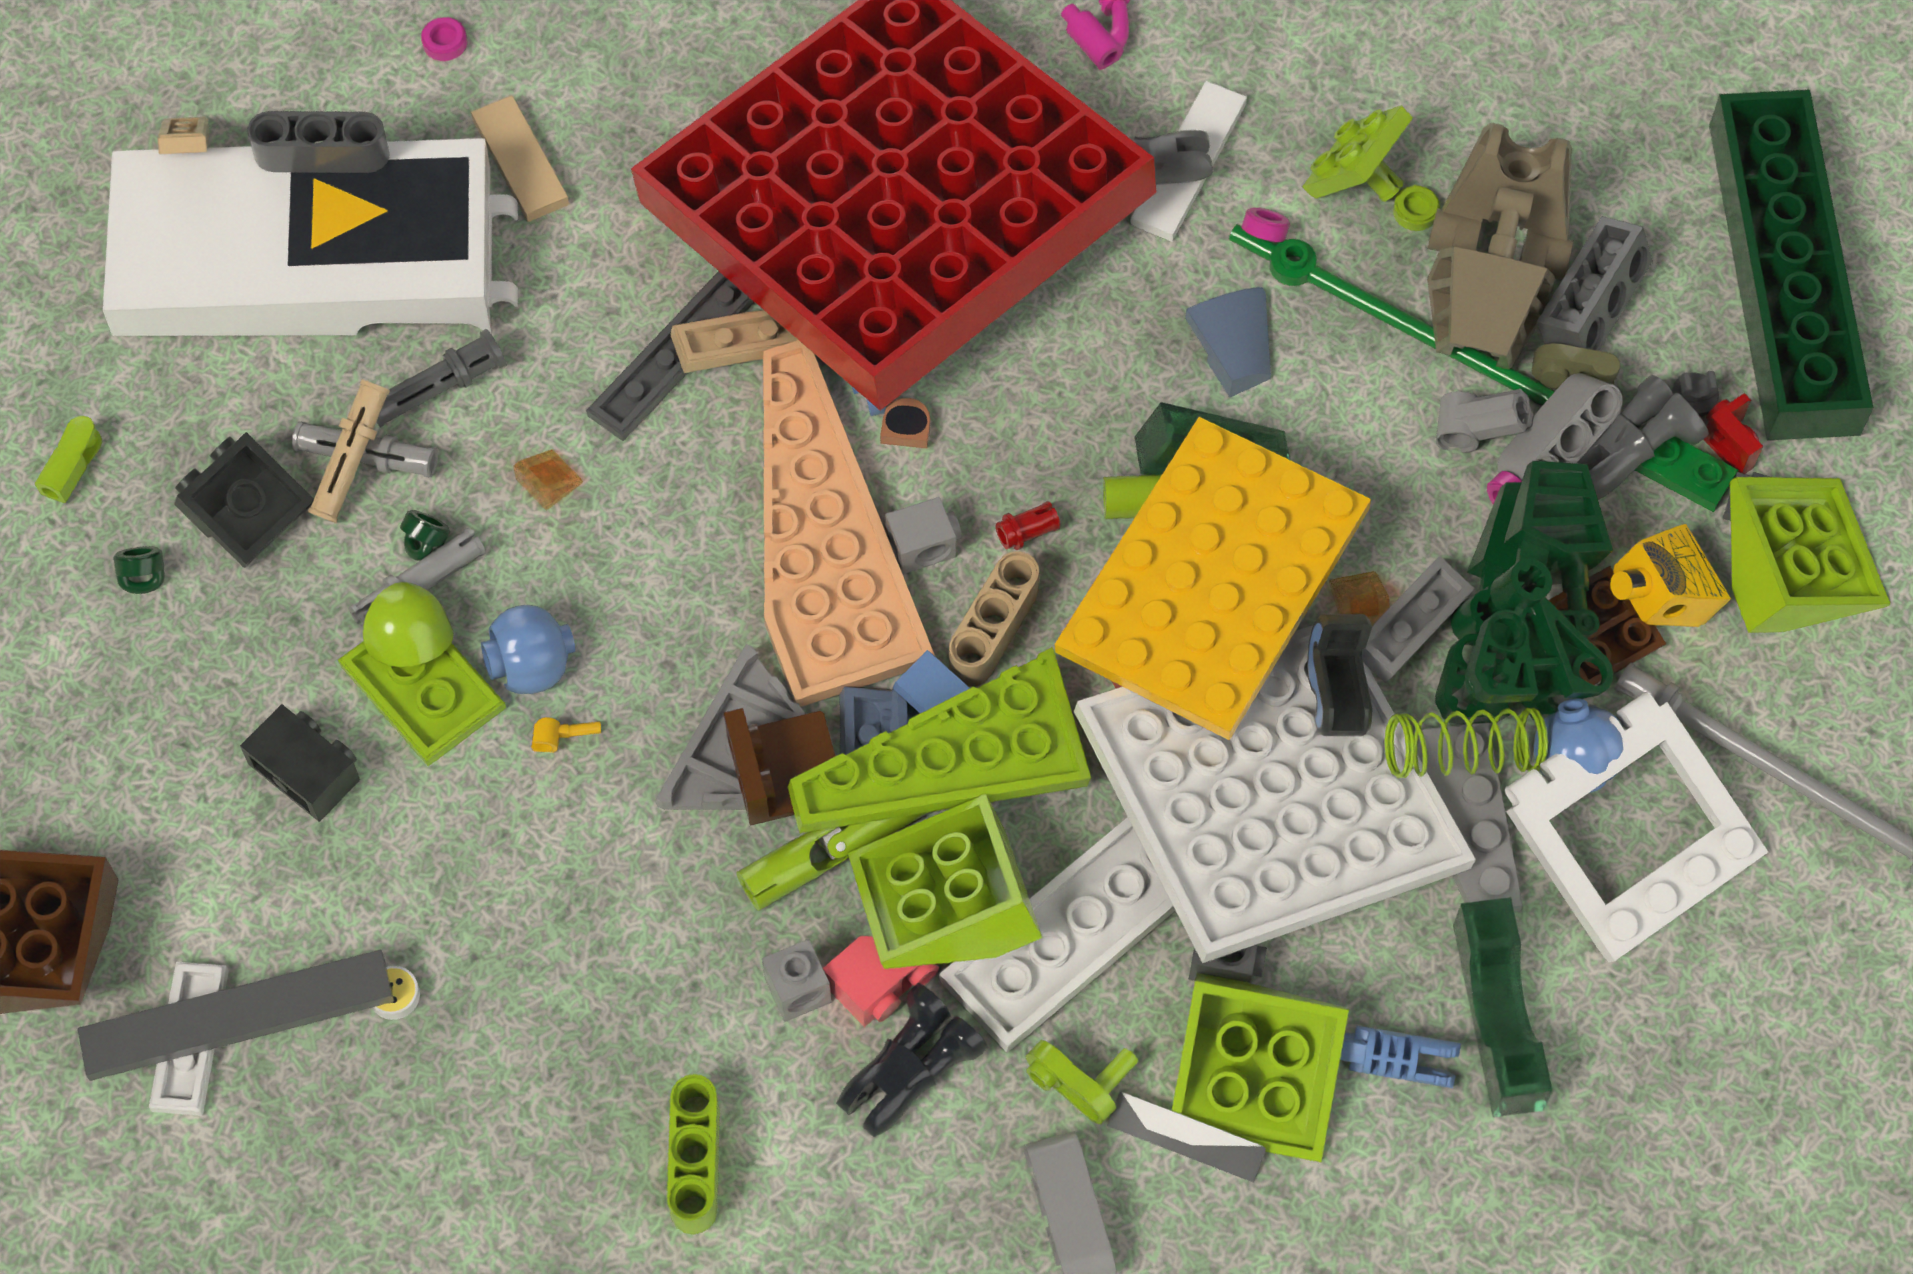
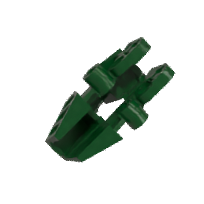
(1534, 538)

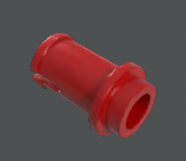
(1027, 525)

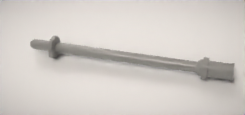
(1636, 682)

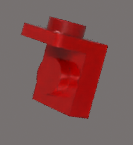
(1730, 438)

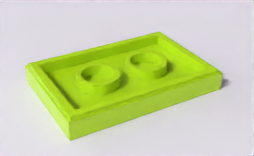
(429, 702)

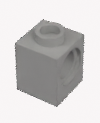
(922, 534)
(796, 980)

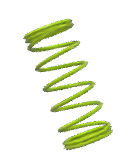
(1520, 747)

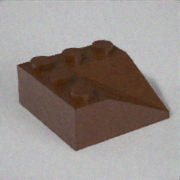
(51, 926)

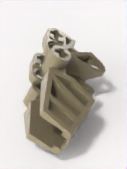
(1489, 296)

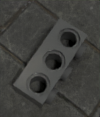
(1597, 286)

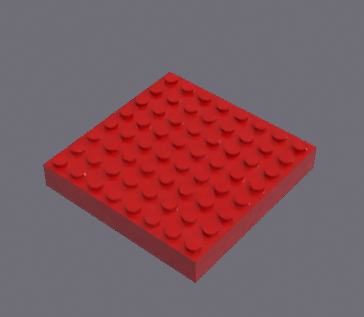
(894, 187)

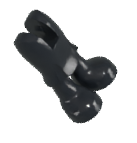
(901, 1071)

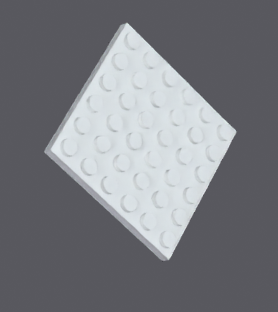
(1277, 818)

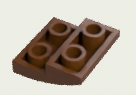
(1621, 631)

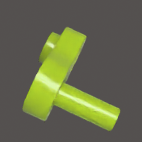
(1091, 1097)

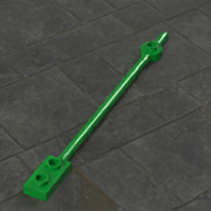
(1675, 461)

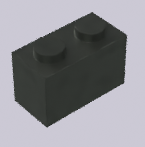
(301, 761)

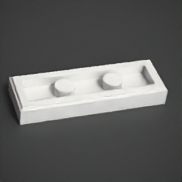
(183, 1082)

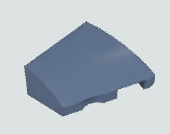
(1235, 337)

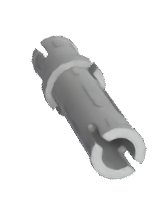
(416, 458)
(429, 570)

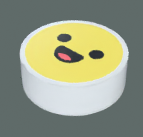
(405, 994)

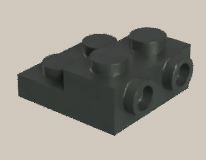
(242, 498)

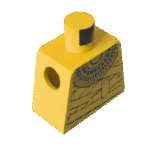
(1669, 580)

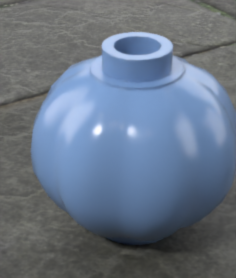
(527, 649)
(1583, 735)

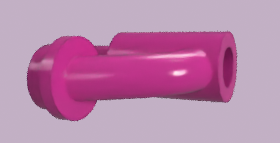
(1090, 35)

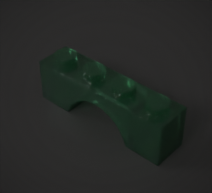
(1491, 969)

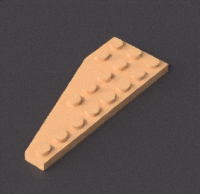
(829, 569)

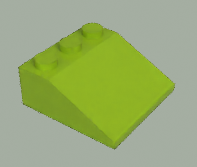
(945, 890)

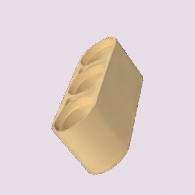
(998, 599)

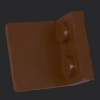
(771, 756)

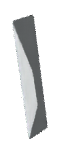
(1187, 1136)

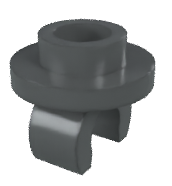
(1698, 391)

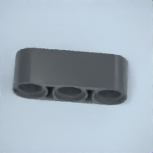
(297, 135)

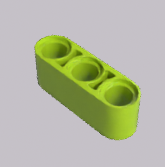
(692, 1130)

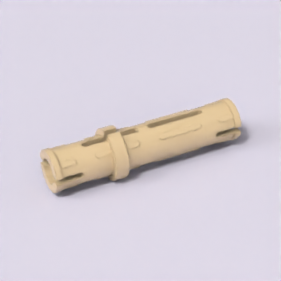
(349, 450)

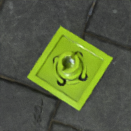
(1359, 156)

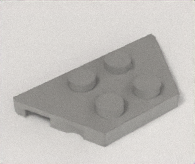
(705, 771)

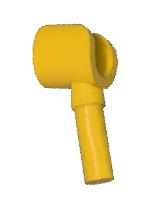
(549, 730)

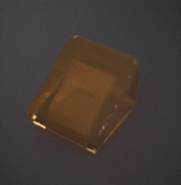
(546, 477)
(1360, 595)

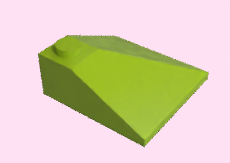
(1798, 554)
(1261, 1064)

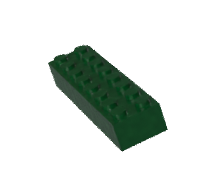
(1790, 266)

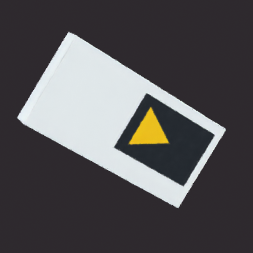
(258, 252)

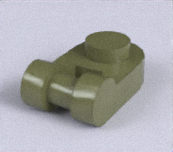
(1557, 362)

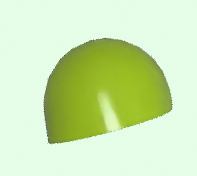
(406, 626)

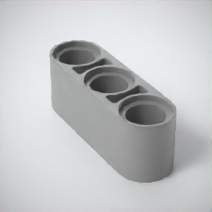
(1564, 424)
(1070, 1206)

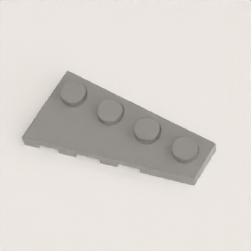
(1478, 812)

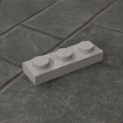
(1414, 618)

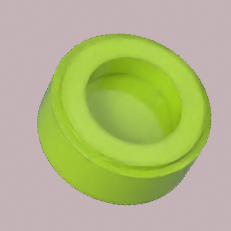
(1415, 208)

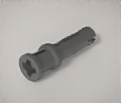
(455, 369)

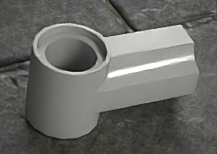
(1471, 418)

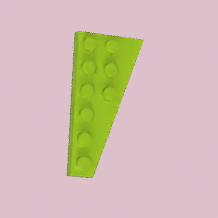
(989, 740)

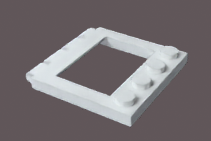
(1675, 884)

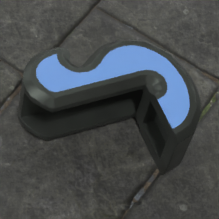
(1339, 675)

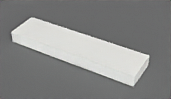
(1216, 113)

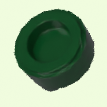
(424, 529)
(136, 563)

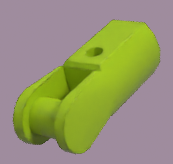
(70, 459)

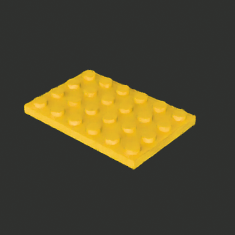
(1213, 577)

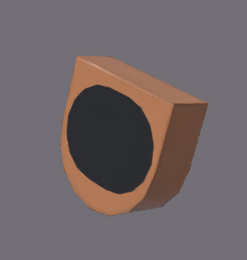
(906, 424)

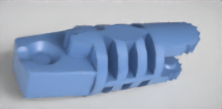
(1396, 1055)

